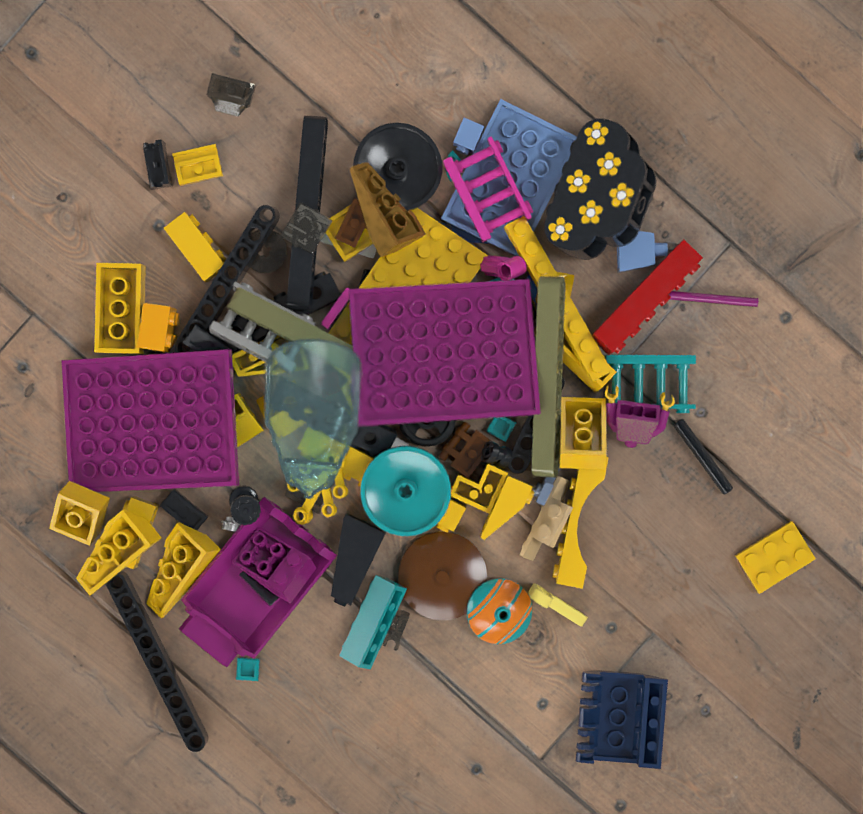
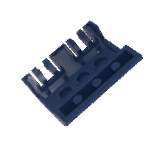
(622, 718)

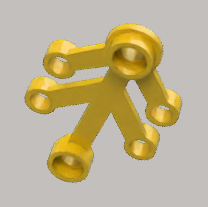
(327, 497)

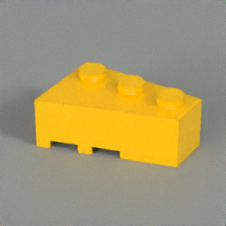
(249, 365)

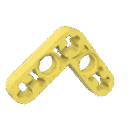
(547, 600)

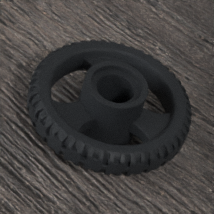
(410, 429)

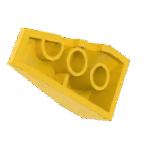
(120, 544)
(183, 562)

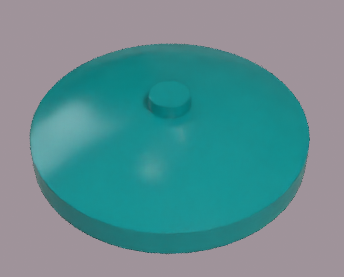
(405, 490)

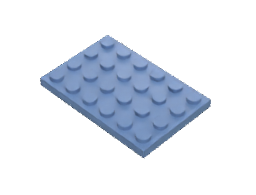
(535, 160)

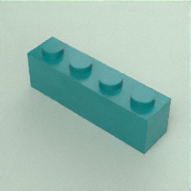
(372, 622)

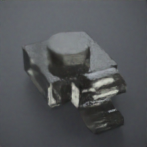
(399, 624)

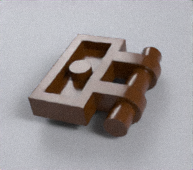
(470, 455)

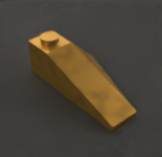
(386, 219)

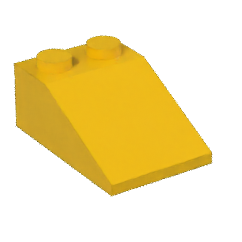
(508, 503)

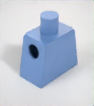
(640, 252)

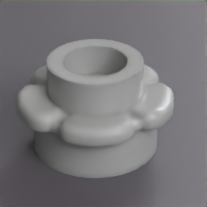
(230, 525)

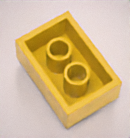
(583, 433)

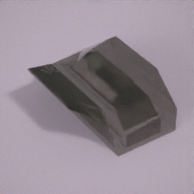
(230, 94)

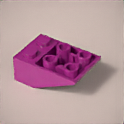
(275, 564)

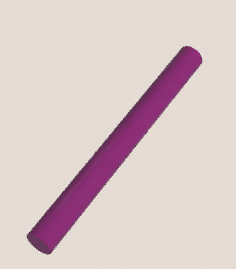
(711, 298)

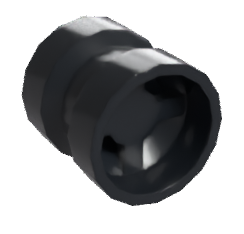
(495, 454)

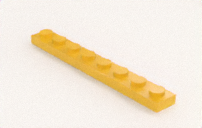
(575, 329)

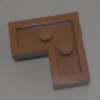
(352, 225)

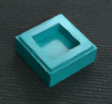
(501, 427)
(248, 669)

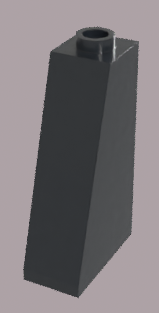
(355, 554)

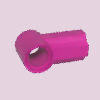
(503, 267)

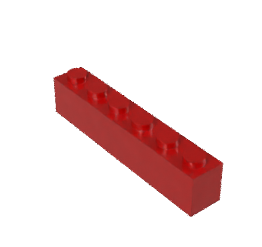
(646, 297)

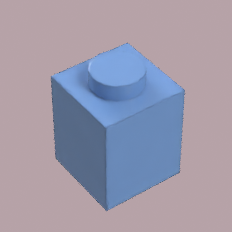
(468, 136)

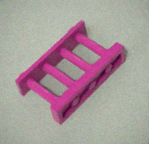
(474, 208)

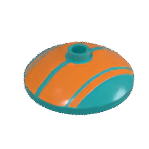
(490, 600)

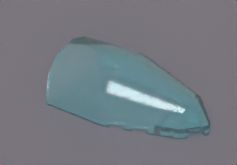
(312, 409)

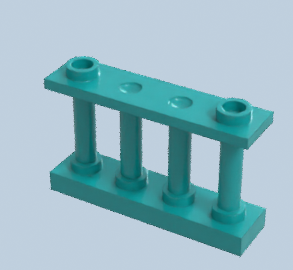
(660, 364)

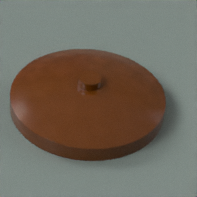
(441, 574)

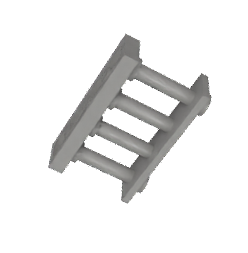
(243, 339)

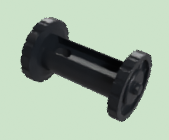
(244, 505)

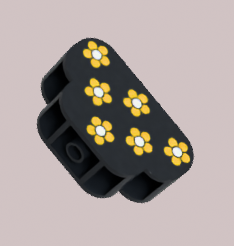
(600, 192)

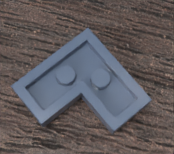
(543, 490)

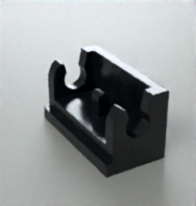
(157, 165)

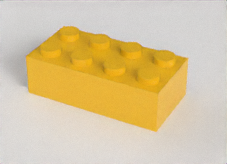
(119, 307)

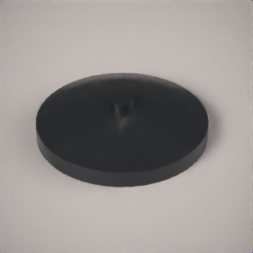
(404, 160)

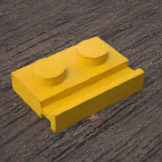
(197, 164)

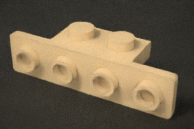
(549, 521)

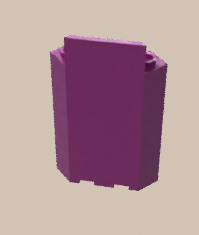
(226, 611)

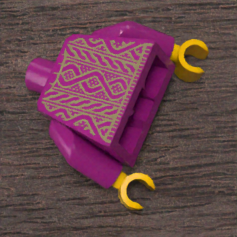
(636, 421)

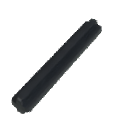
(703, 456)

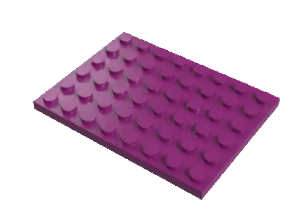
(445, 352)
(151, 421)

